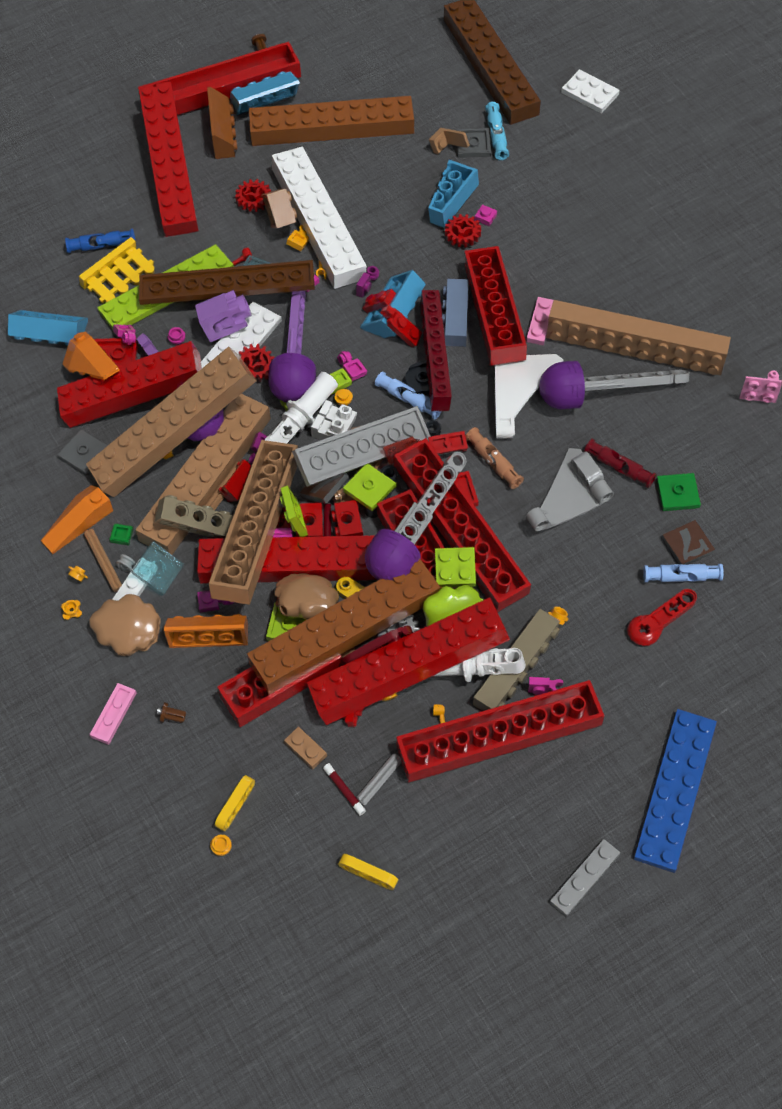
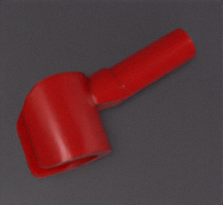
(245, 253)

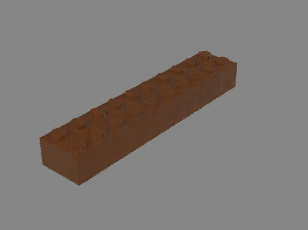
(492, 61)

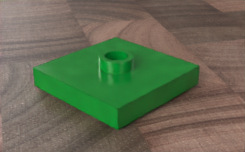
(678, 492)

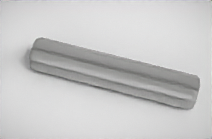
(379, 779)

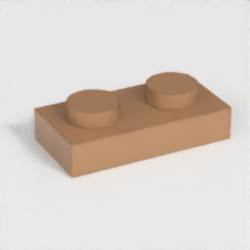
(305, 748)

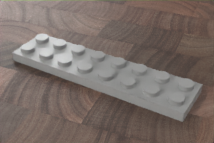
(357, 446)

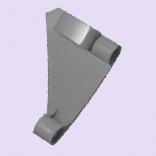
(573, 493)

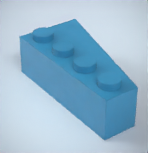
(452, 192)

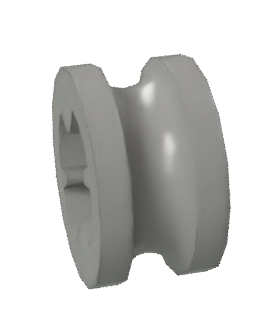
(125, 563)

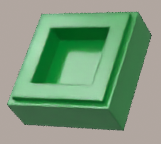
(121, 534)

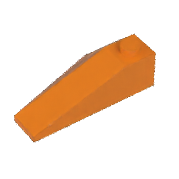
(88, 357)
(80, 515)

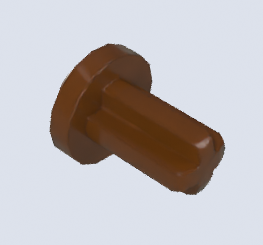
(259, 41)
(171, 714)

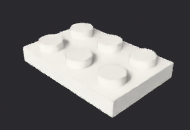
(590, 91)

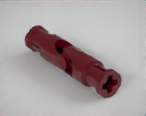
(612, 458)

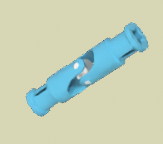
(497, 133)

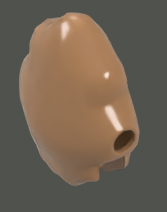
(304, 595)
(126, 625)

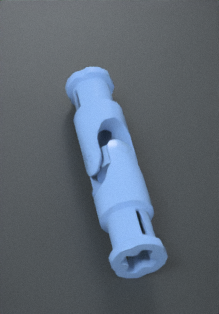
(394, 388)
(689, 572)

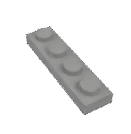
(584, 878)

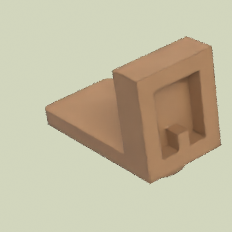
(446, 136)

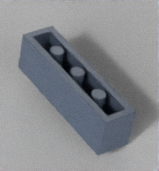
(456, 312)

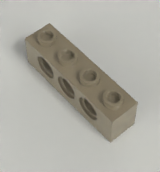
(167, 516)

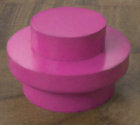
(176, 335)

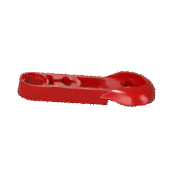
(659, 619)

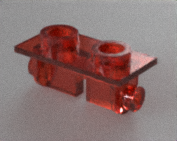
(392, 449)

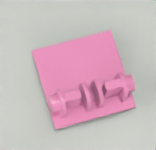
(761, 388)

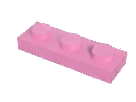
(539, 323)
(113, 713)

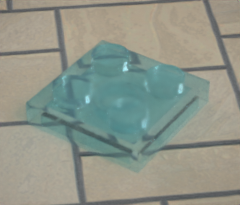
(157, 568)

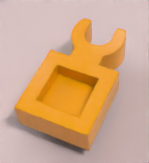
(298, 239)

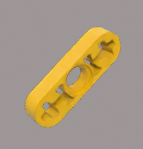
(234, 803)
(368, 872)

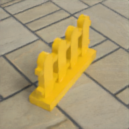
(110, 264)

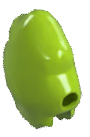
(448, 602)

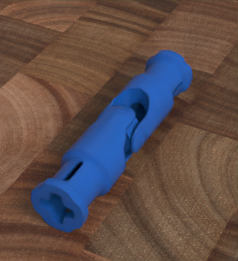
(113, 238)

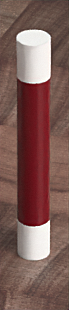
(344, 789)

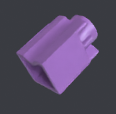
(223, 315)

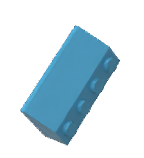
(264, 92)
(407, 289)
(45, 326)

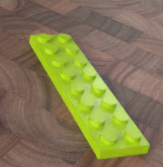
(126, 307)

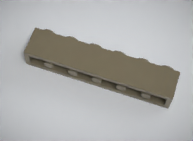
(532, 643)

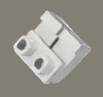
(332, 421)

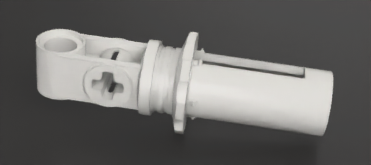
(302, 411)
(486, 663)

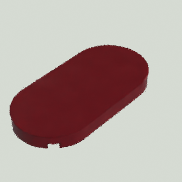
(380, 642)

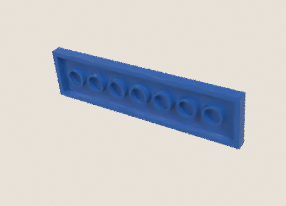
(675, 791)

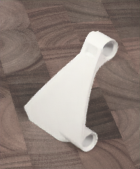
(515, 385)

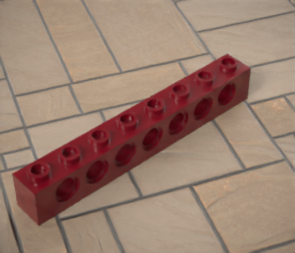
(435, 351)

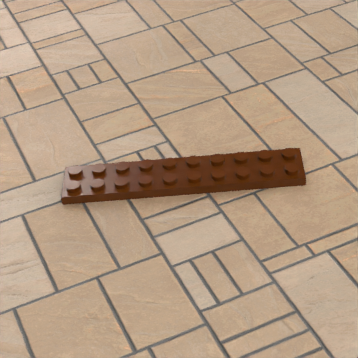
(214, 282)

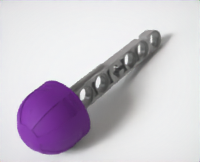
(565, 385)
(395, 552)

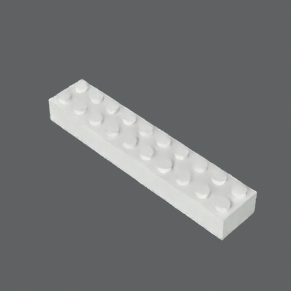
(319, 217)

